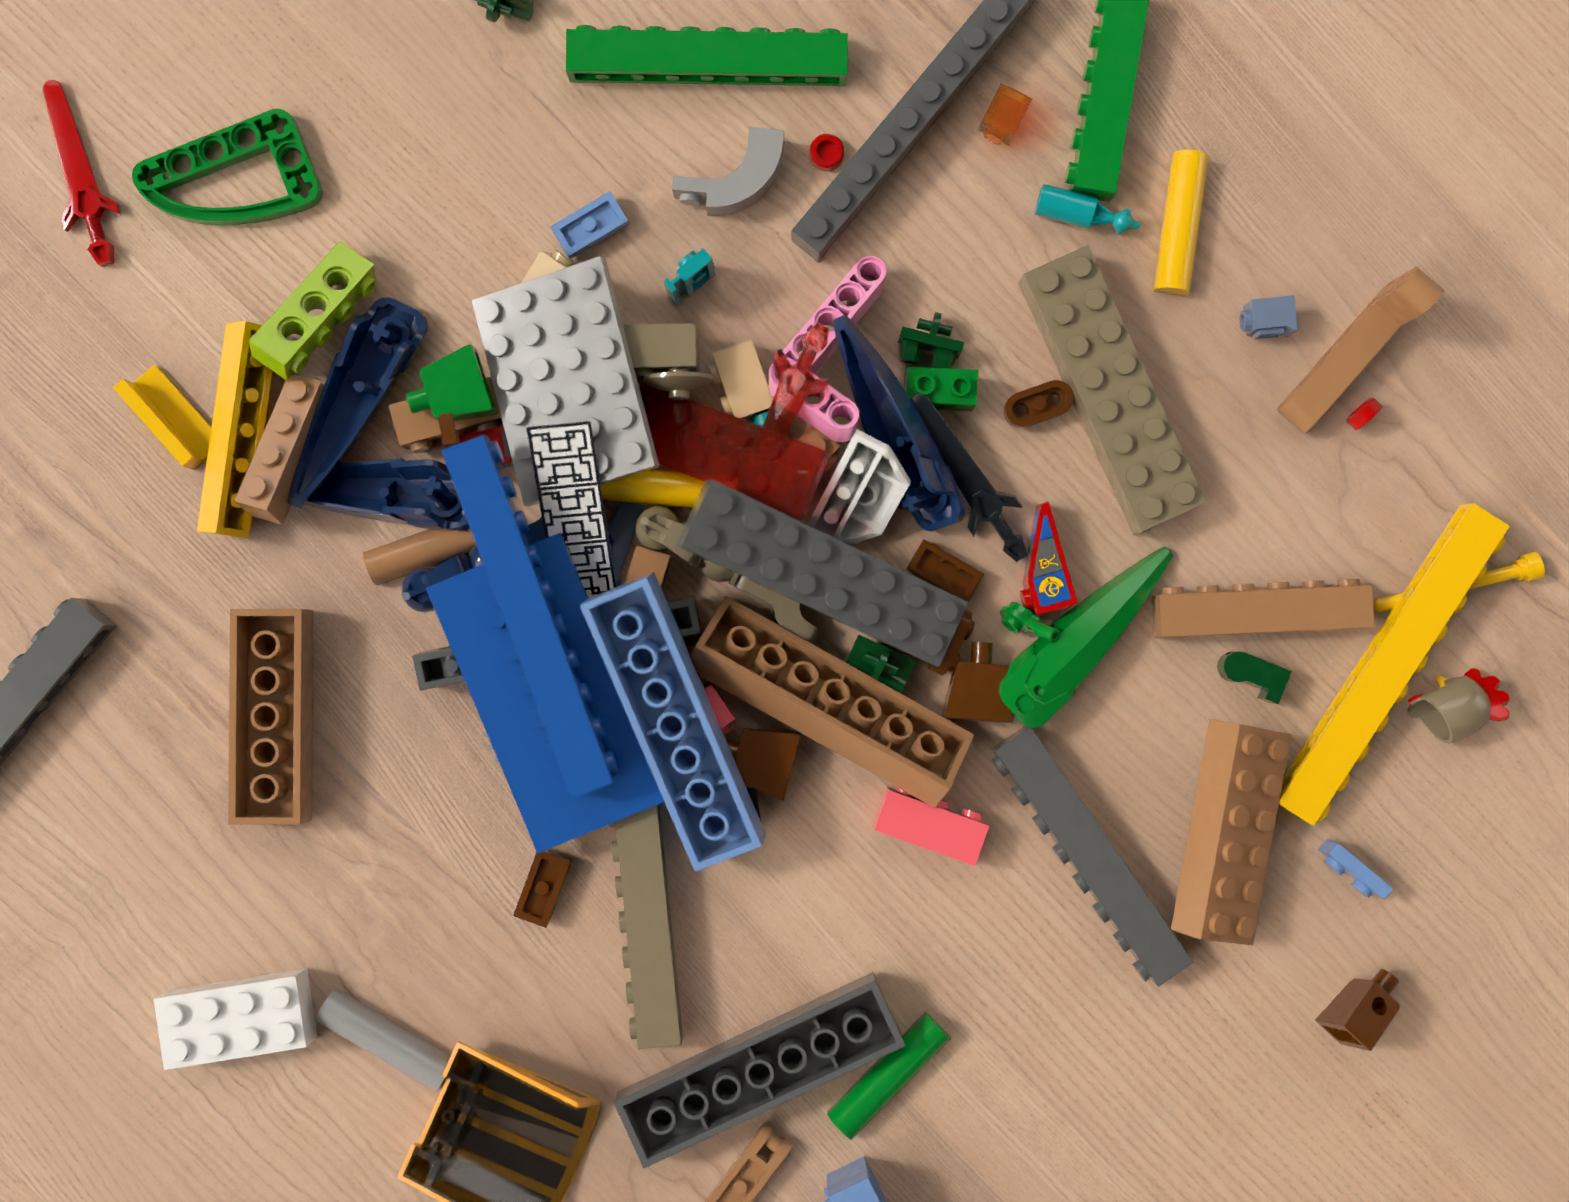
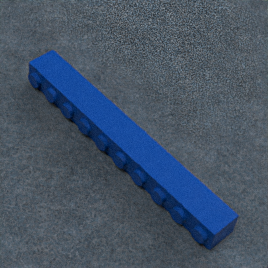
(530, 616)

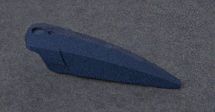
(358, 383)
(894, 420)
(394, 492)

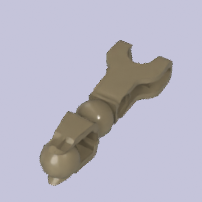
(660, 530)

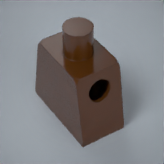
(975, 688)
(765, 759)
(1361, 1011)

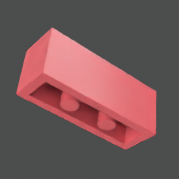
(932, 828)

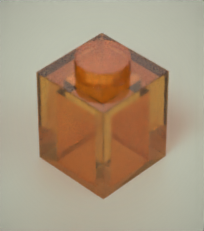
(1004, 115)

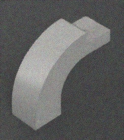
(742, 186)

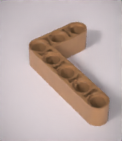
(1389, 310)

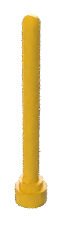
(1526, 567)

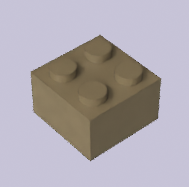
(663, 348)

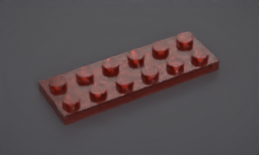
(734, 452)

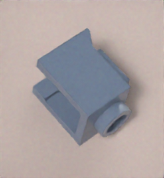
(1269, 317)

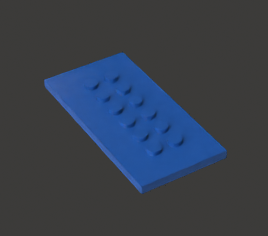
(509, 712)

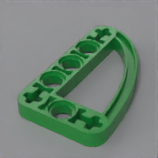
(233, 153)

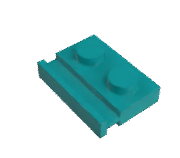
(692, 274)

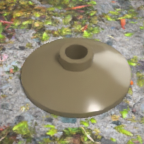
(678, 383)

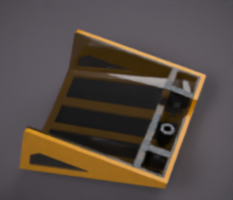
(500, 1134)

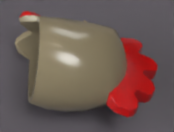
(1461, 705)

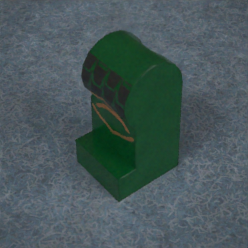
(1256, 672)

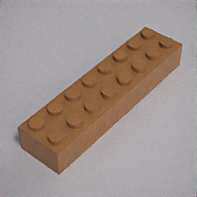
(831, 702)

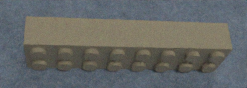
(1111, 390)

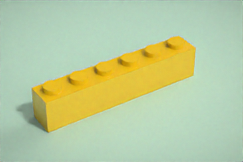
(235, 432)

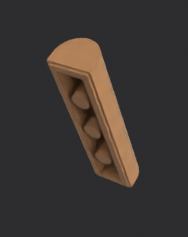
(415, 552)

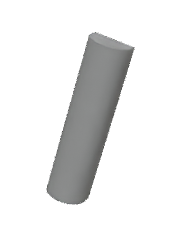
(384, 1039)

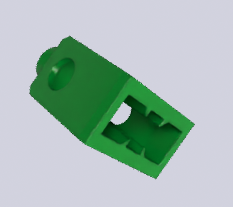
(454, 386)

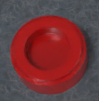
(826, 152)
(1364, 413)

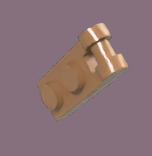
(751, 1169)

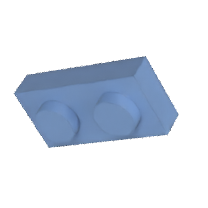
(590, 225)
(1364, 879)

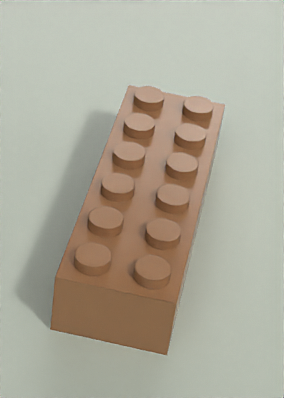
(270, 716)
(1230, 833)

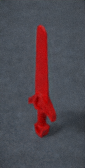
(80, 180)

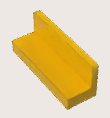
(168, 416)

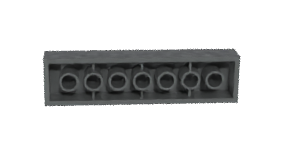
(821, 573)
(758, 1070)

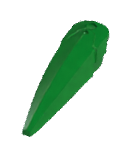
(1049, 672)

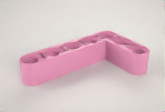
(833, 403)

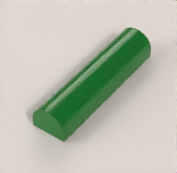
(888, 1076)

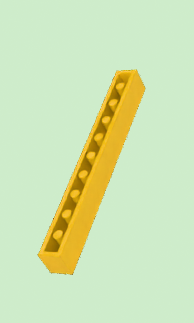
(1390, 662)

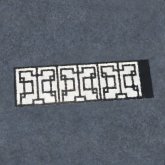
(573, 499)

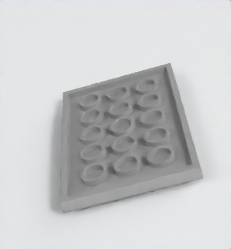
(565, 359)

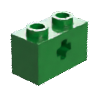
(944, 387)

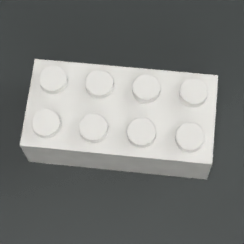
(235, 1019)

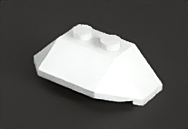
(861, 492)

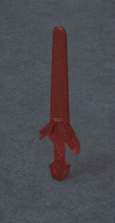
(796, 381)

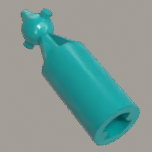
(1080, 210)

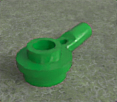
(1019, 619)

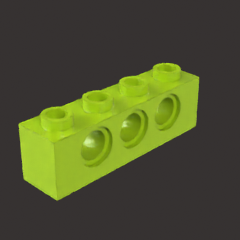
(338, 267)

